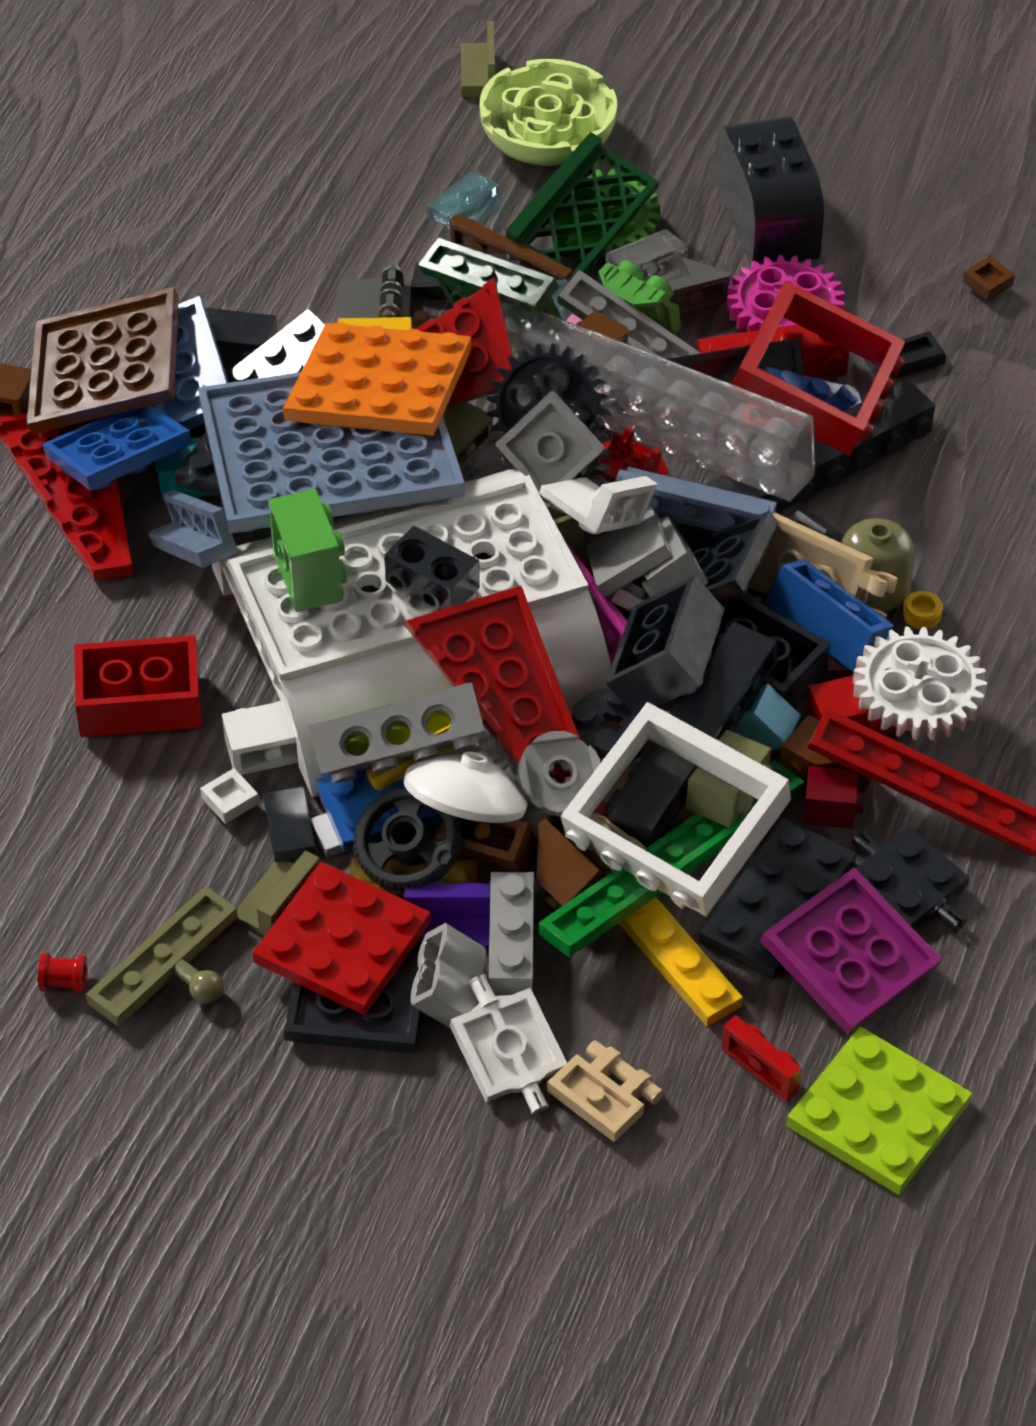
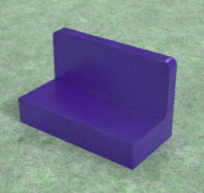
(458, 905)

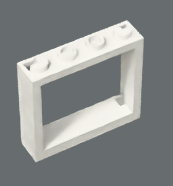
(707, 753)

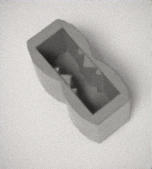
(445, 967)

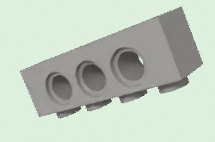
(333, 735)

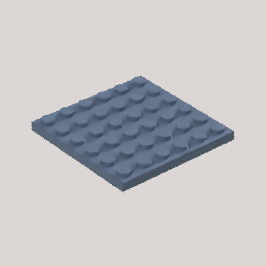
(351, 468)

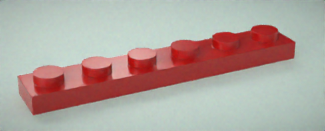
(926, 781)

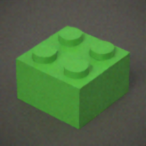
(307, 549)

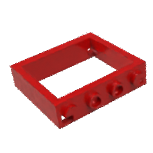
(842, 328)

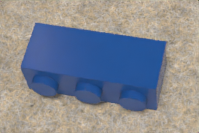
(827, 611)

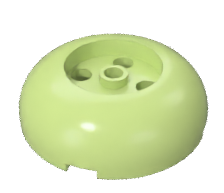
(546, 110)

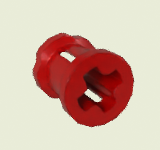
(62, 973)

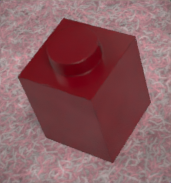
(832, 797)

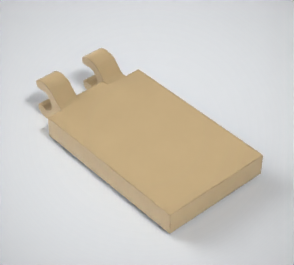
(839, 562)

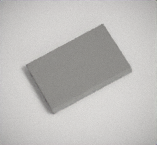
(628, 553)

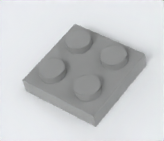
(550, 443)

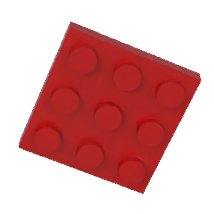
(342, 938)

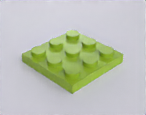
(879, 1110)

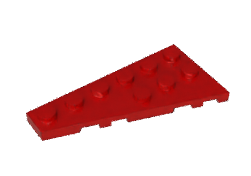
(484, 321)
(86, 517)
(504, 657)

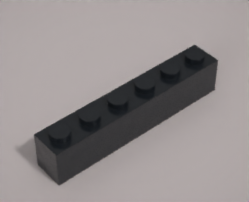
(659, 780)

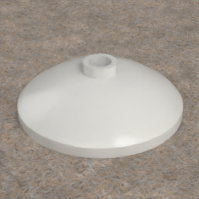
(466, 788)

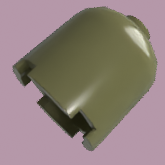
(892, 554)

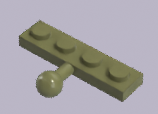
(164, 956)

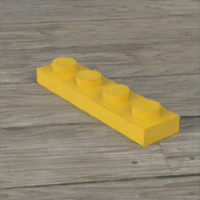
(682, 962)

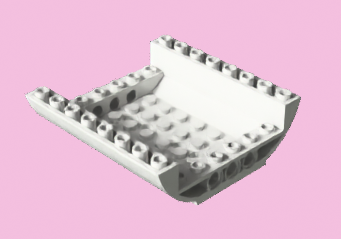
(358, 649)

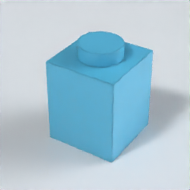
(768, 719)

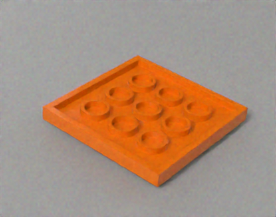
(378, 378)

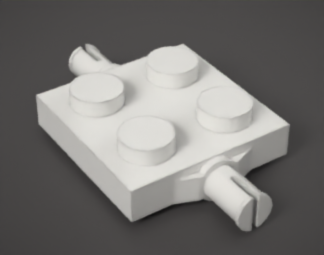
(508, 1044)

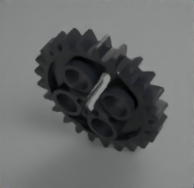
(578, 390)

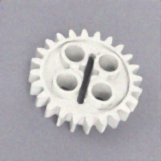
(919, 683)

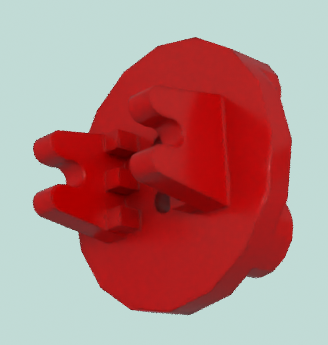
(631, 454)

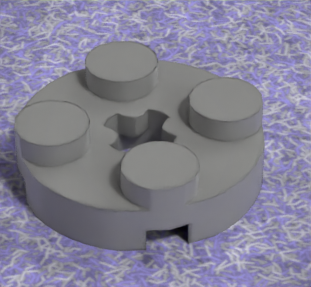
(539, 760)

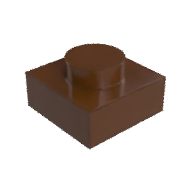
(988, 278)

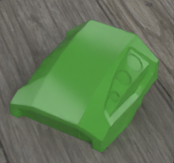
(647, 297)

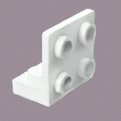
(603, 507)

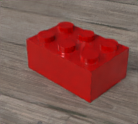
(137, 686)

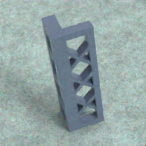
(698, 503)
(196, 531)

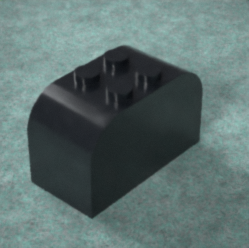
(770, 189)

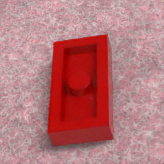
(760, 1058)

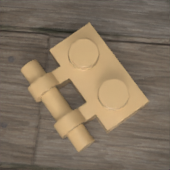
(598, 1098)

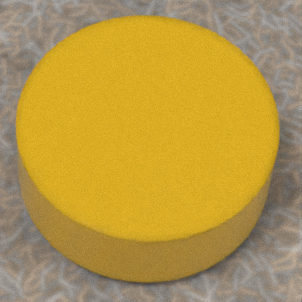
(922, 609)

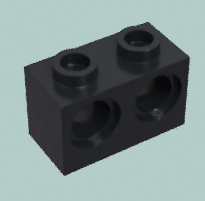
(431, 570)

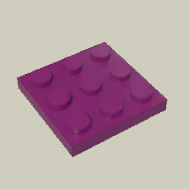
(850, 950)

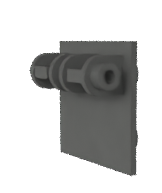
(375, 297)

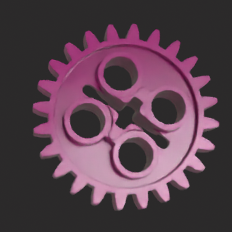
(757, 288)

